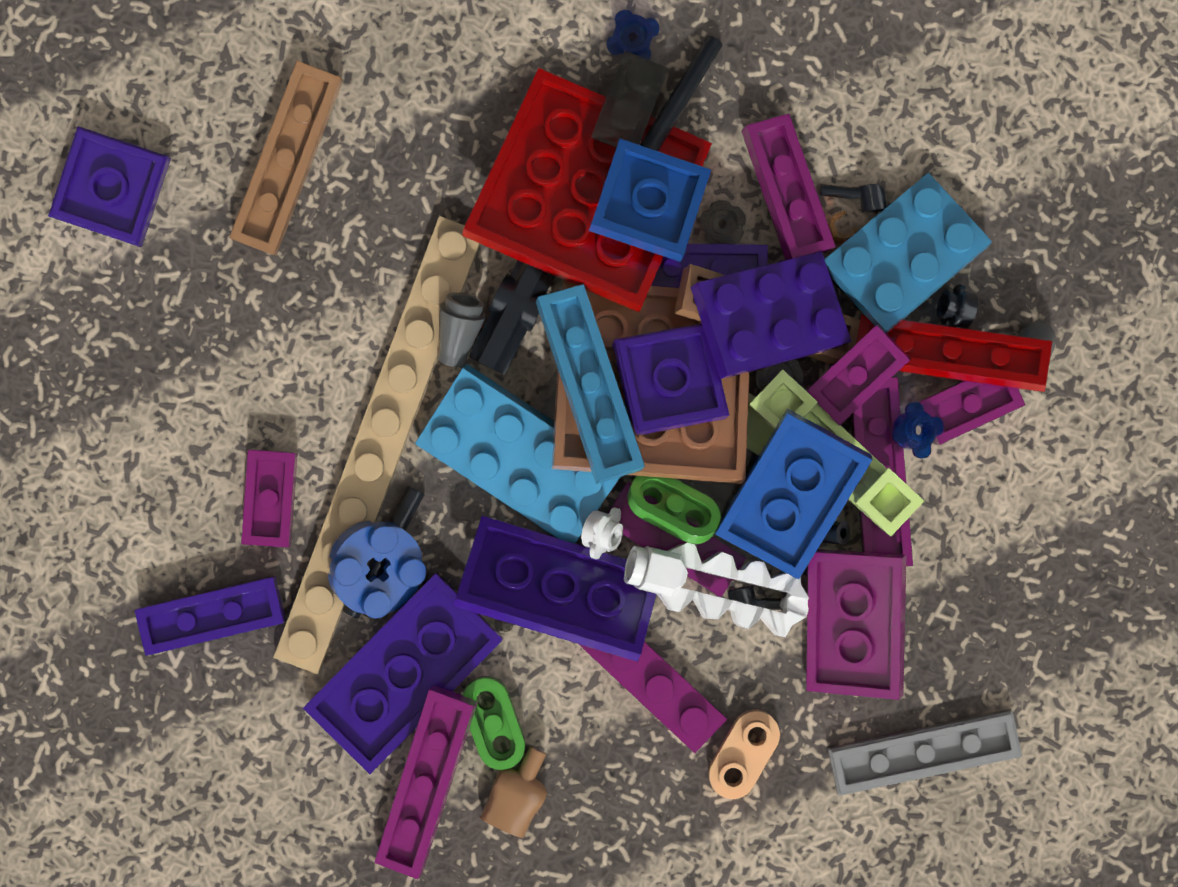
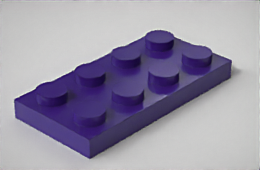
(554, 589)
(386, 683)

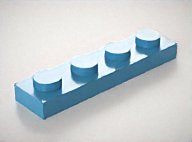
(590, 384)

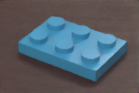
(906, 253)

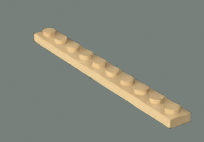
(379, 439)

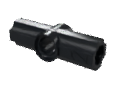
(511, 316)

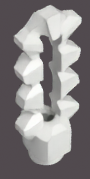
(666, 573)

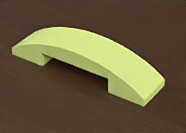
(879, 492)

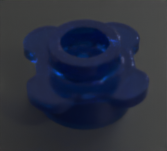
(626, 24)
(905, 430)

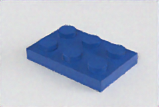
(793, 494)

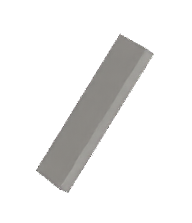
(924, 752)

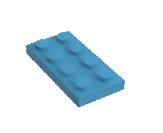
(509, 454)

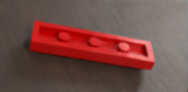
(970, 354)

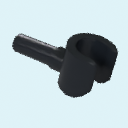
(871, 196)
(747, 596)

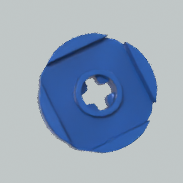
(401, 572)

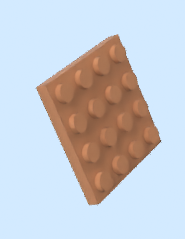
(693, 452)

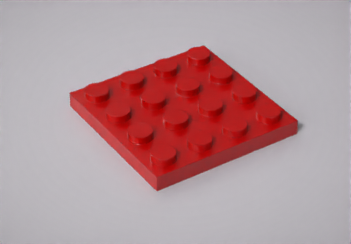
(549, 187)

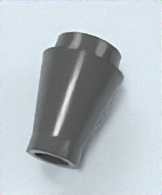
(459, 326)

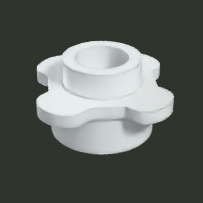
(602, 532)

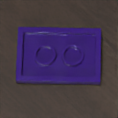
(770, 314)

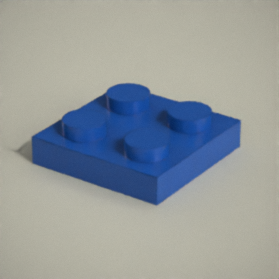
(650, 200)

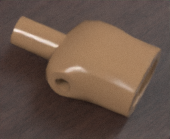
(516, 796)

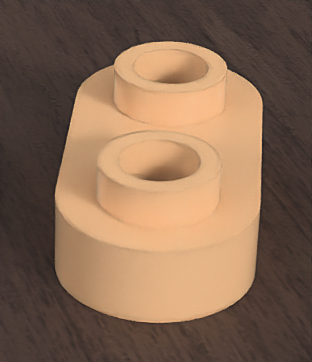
(743, 754)

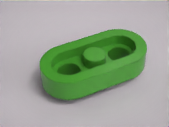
(674, 505)
(494, 722)

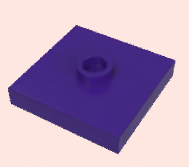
(109, 186)
(669, 380)

